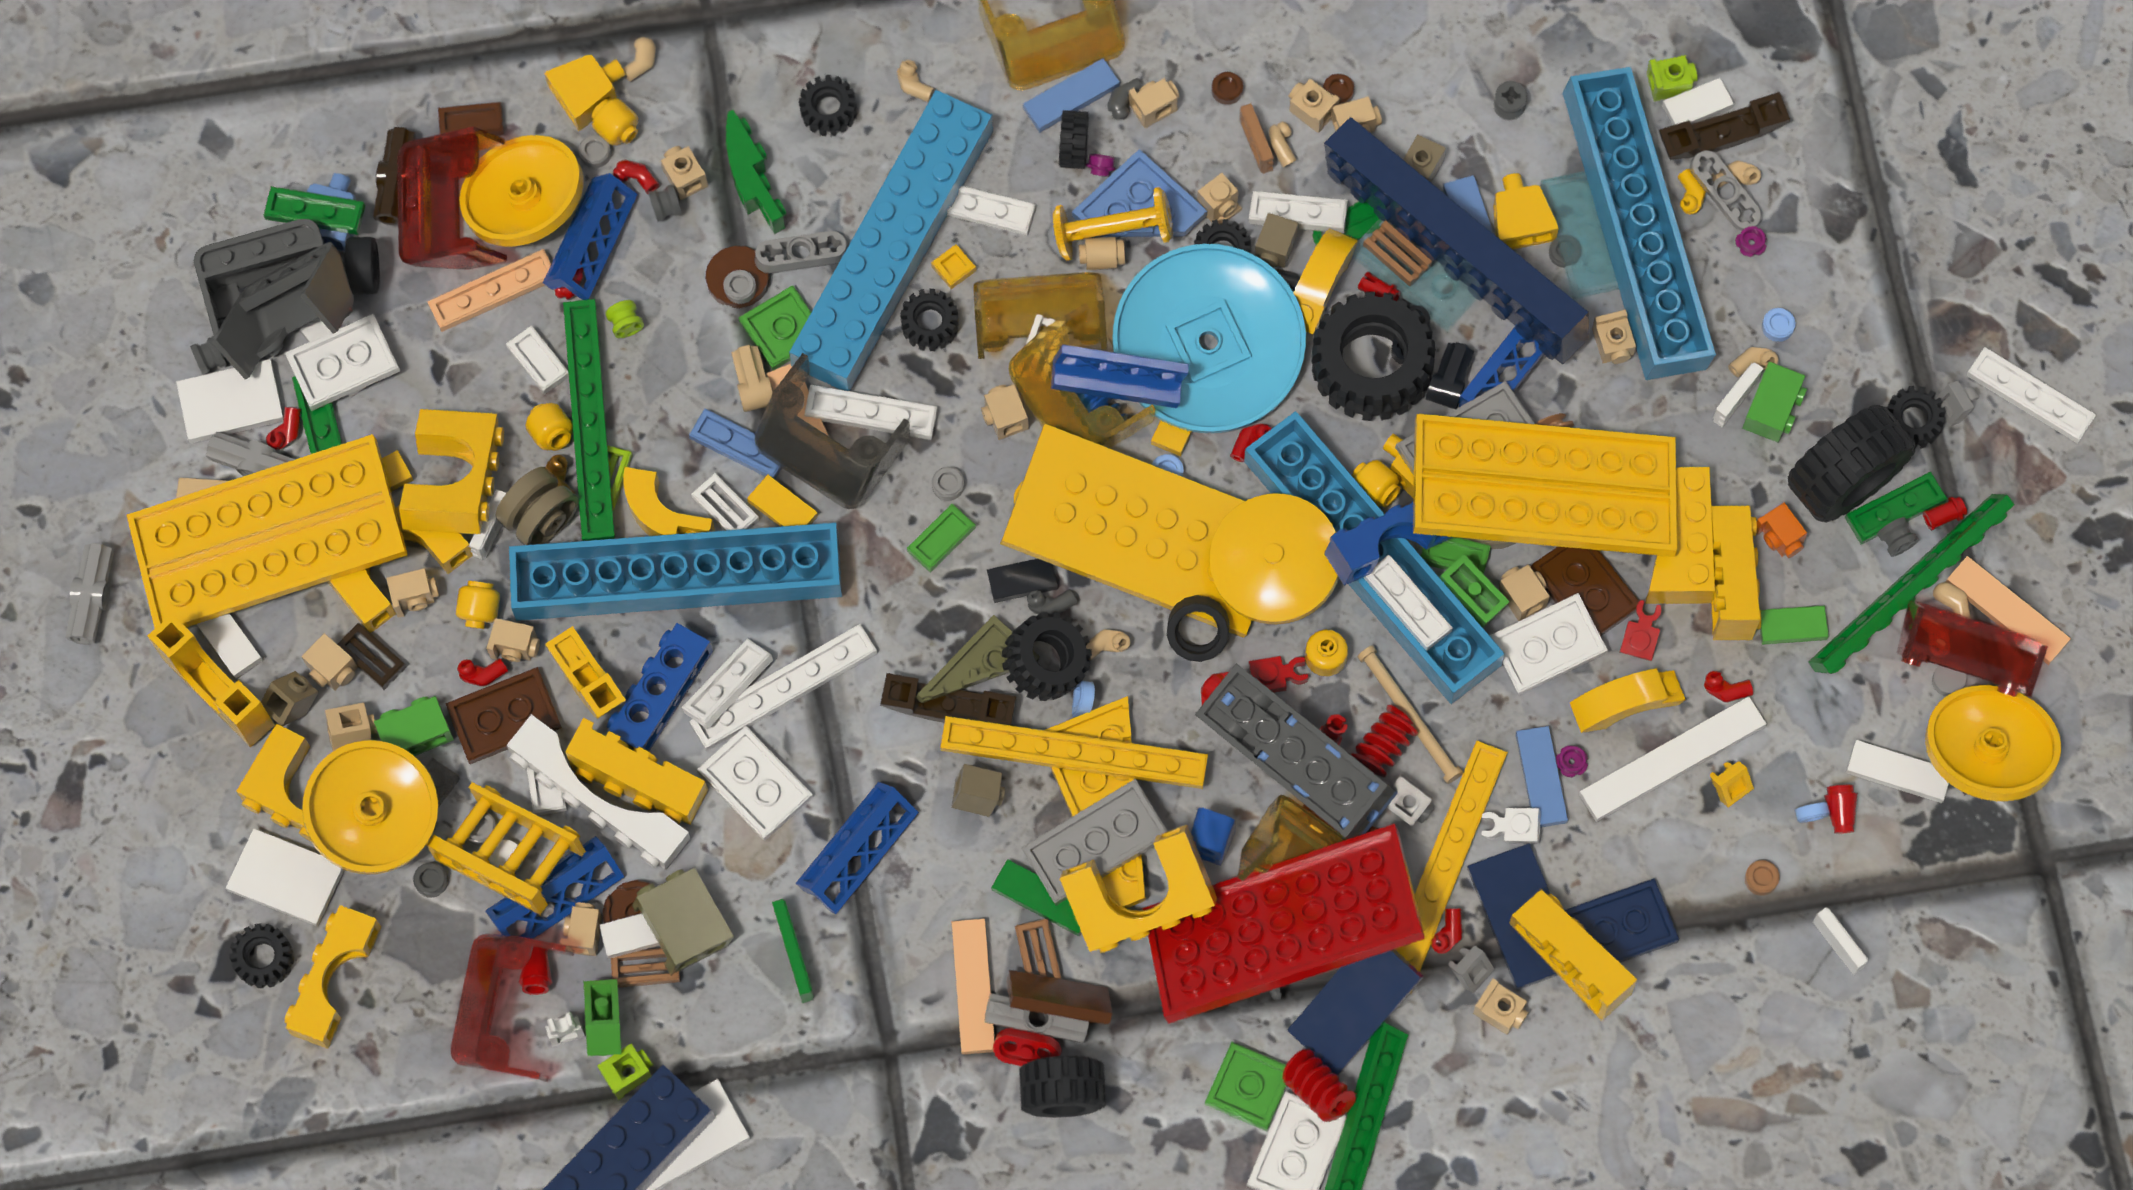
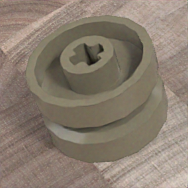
(537, 507)

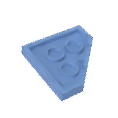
(1133, 189)

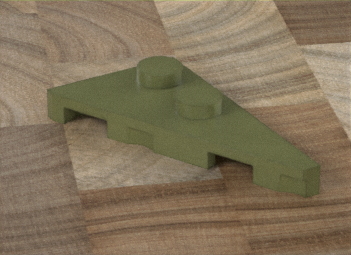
(973, 664)

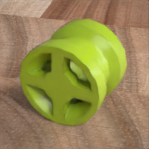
(624, 319)

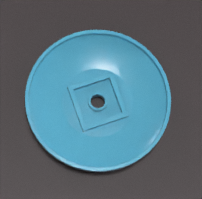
(1237, 302)

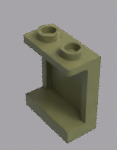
(683, 919)

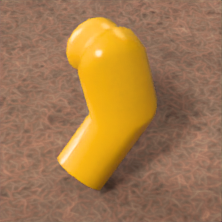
(1694, 193)

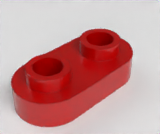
(1027, 1046)

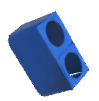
(1212, 835)

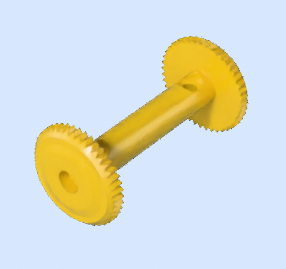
(1066, 231)

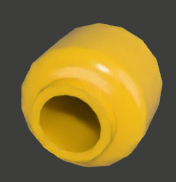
(615, 122)
(549, 426)
(1378, 482)
(477, 604)
(1328, 662)

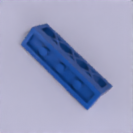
(580, 234)
(1503, 357)
(1118, 376)
(849, 839)
(567, 871)

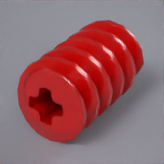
(1384, 740)
(1318, 1086)

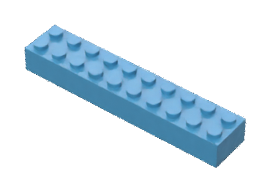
(1638, 223)
(892, 240)
(1299, 464)
(675, 571)

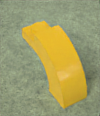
(1322, 274)
(650, 514)
(584, 673)
(1626, 697)

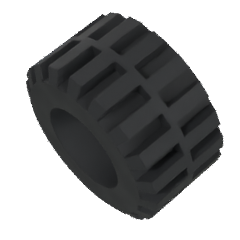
(1064, 639)
(1062, 1086)

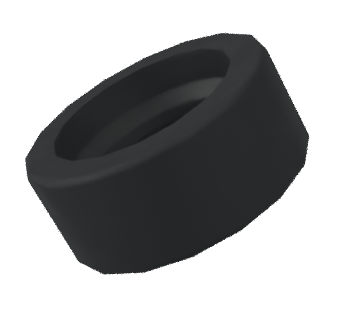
(1198, 652)

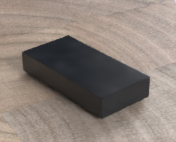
(1021, 579)

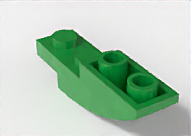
(748, 172)

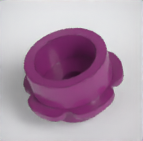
(1101, 164)
(1751, 233)
(1577, 755)

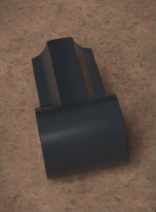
(1449, 380)

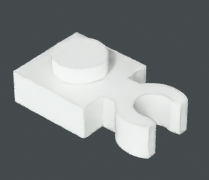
(1518, 826)
(564, 1029)

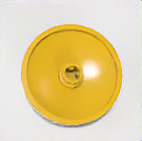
(522, 191)
(1273, 559)
(1992, 743)
(370, 807)

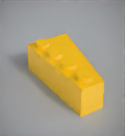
(1689, 574)
(1737, 589)
(634, 774)
(1573, 954)

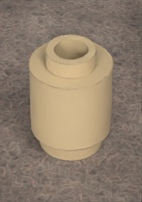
(1102, 253)

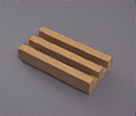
(1256, 138)
(1405, 244)
(1031, 927)
(646, 979)

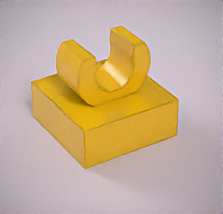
(1732, 783)

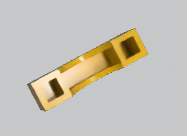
(347, 937)

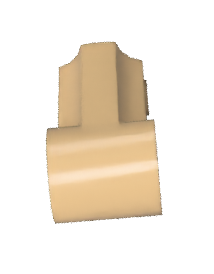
(753, 384)

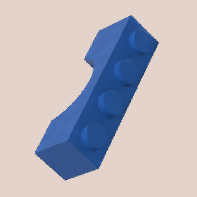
(1356, 551)

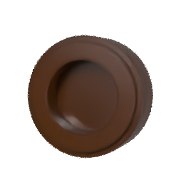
(1340, 86)
(1227, 88)

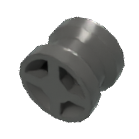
(1509, 108)
(665, 203)
(207, 356)
(1897, 537)

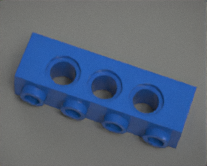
(660, 708)

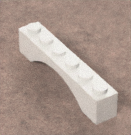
(651, 833)

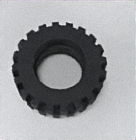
(1373, 317)
(1851, 463)

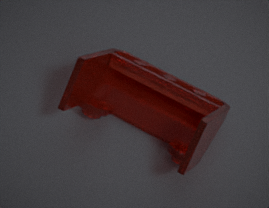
(430, 200)
(1971, 648)
(471, 1040)

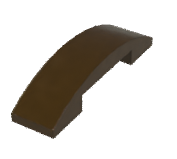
(1725, 130)
(991, 707)

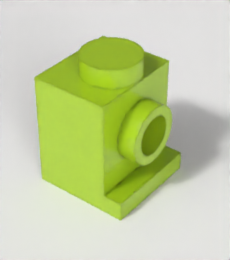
(1663, 83)
(613, 1069)

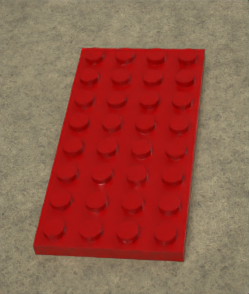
(1288, 924)

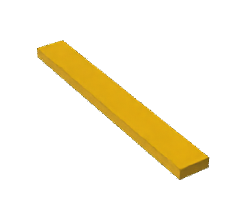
(1074, 752)
(1453, 844)

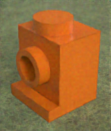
(1782, 531)

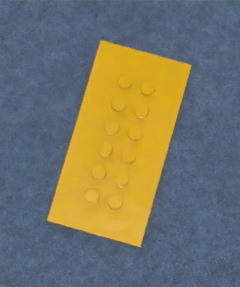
(1545, 485)
(1120, 522)
(267, 534)

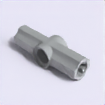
(241, 455)
(89, 594)
(1000, 1013)

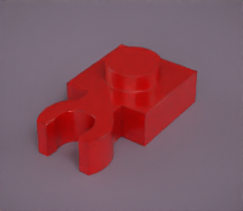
(1640, 637)
(1275, 674)

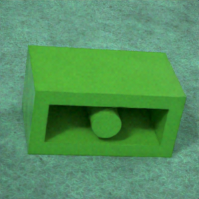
(1774, 401)
(1474, 590)
(415, 727)
(602, 1017)

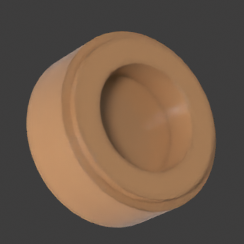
(1761, 877)

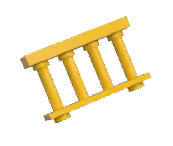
(503, 879)

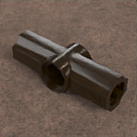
(386, 176)

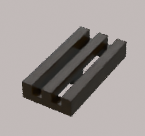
(390, 674)

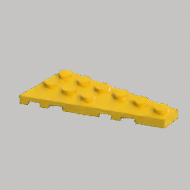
(1085, 788)

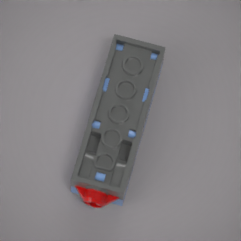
(1293, 752)

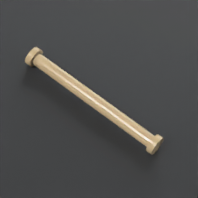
(1369, 657)

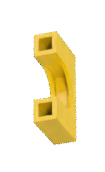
(463, 504)
(368, 601)
(227, 699)
(270, 776)
(1107, 923)

